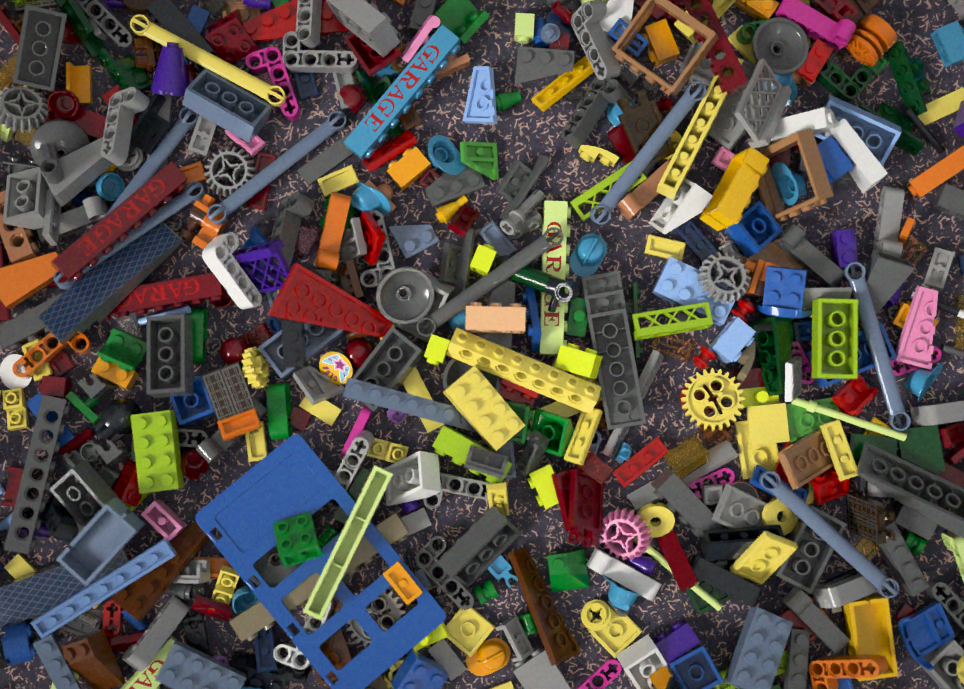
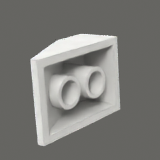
(687, 204)
(413, 478)
(641, 661)

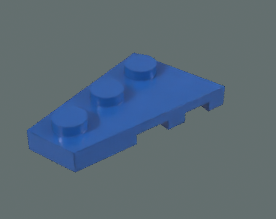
(533, 325)

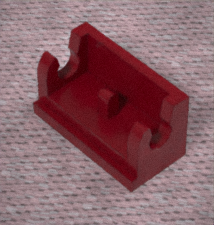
(13, 483)

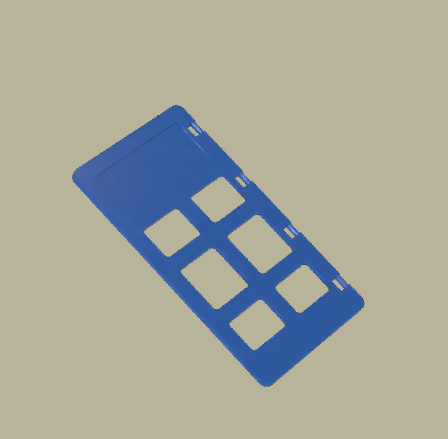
(285, 486)

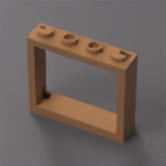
(636, 24)
(815, 169)

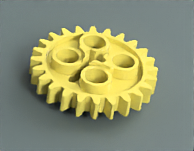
(728, 391)

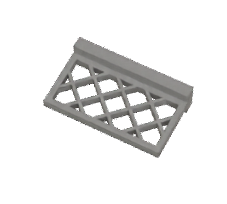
(770, 111)

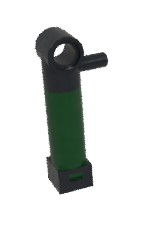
(545, 283)

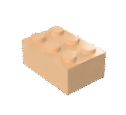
(495, 318)

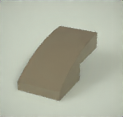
(747, 360)

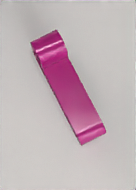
(816, 24)
(274, 67)

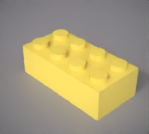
(484, 408)

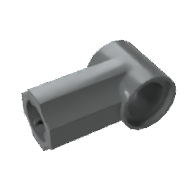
(50, 163)

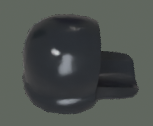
(117, 419)

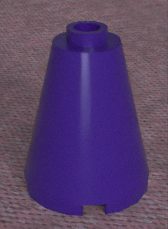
(170, 71)

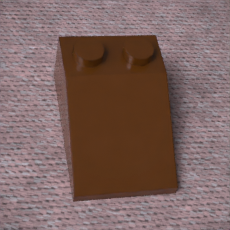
(93, 660)

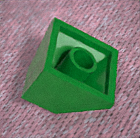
(556, 429)
(567, 570)

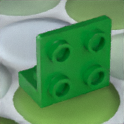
(461, 18)
(123, 350)
(296, 539)

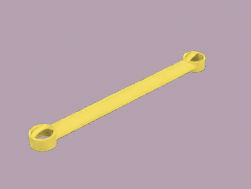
(209, 61)

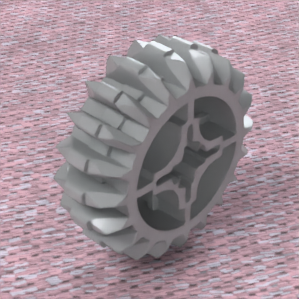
(33, 104)
(223, 175)
(718, 265)

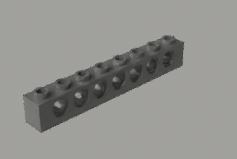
(14, 541)

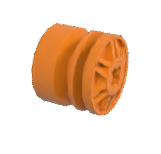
(871, 40)

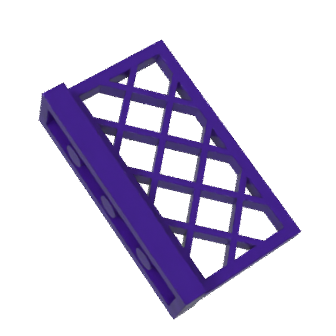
(265, 253)

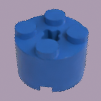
(17, 643)

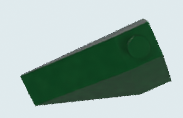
(773, 350)

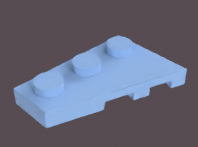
(481, 97)

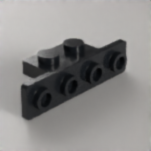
(149, 127)
(268, 680)

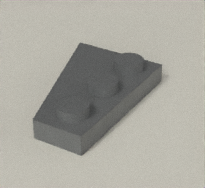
(542, 63)
(452, 187)

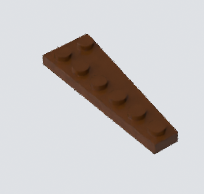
(145, 592)
(554, 635)

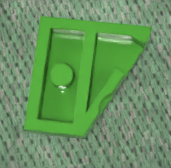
(481, 157)

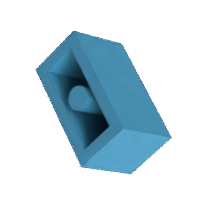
(950, 43)

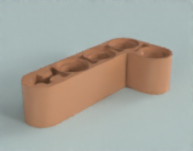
(642, 195)

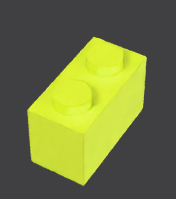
(483, 259)
(436, 350)
(578, 361)
(543, 482)

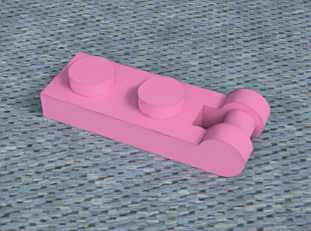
(420, 37)

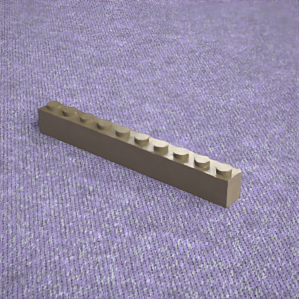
(257, 616)

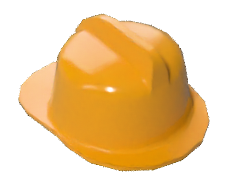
(489, 657)

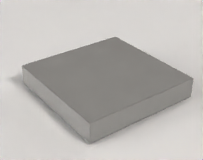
(793, 378)

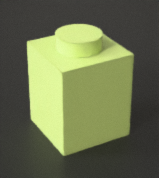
(524, 28)

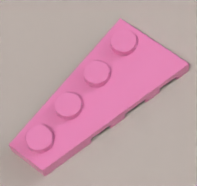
(917, 334)

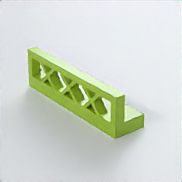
(598, 189)
(673, 328)

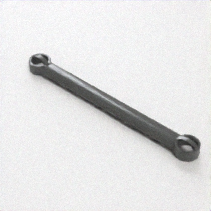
(490, 281)

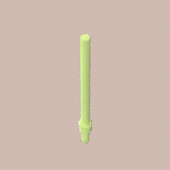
(812, 406)
(697, 589)

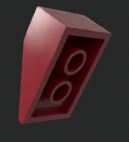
(369, 58)

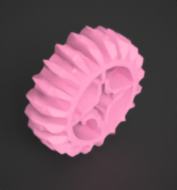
(627, 528)

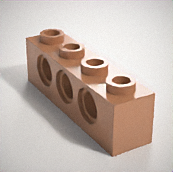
(12, 239)

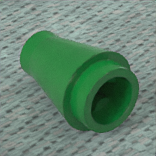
(506, 100)

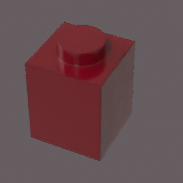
(55, 386)

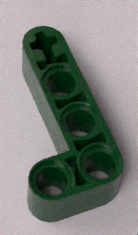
(843, 81)

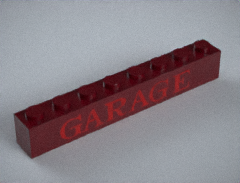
(119, 222)
(170, 293)

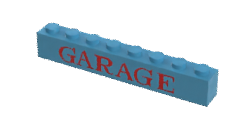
(402, 92)

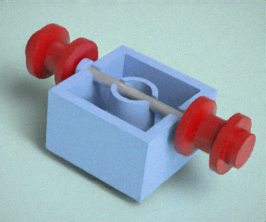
(730, 340)

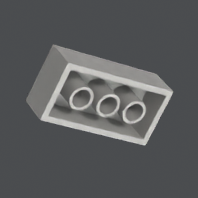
(366, 23)

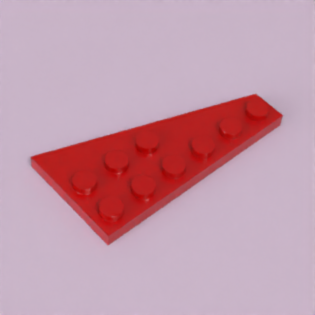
(282, 19)
(318, 302)

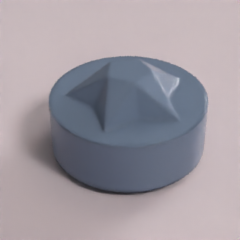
(550, 33)

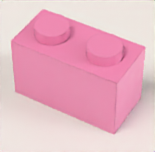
(164, 520)

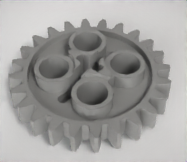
(389, 602)

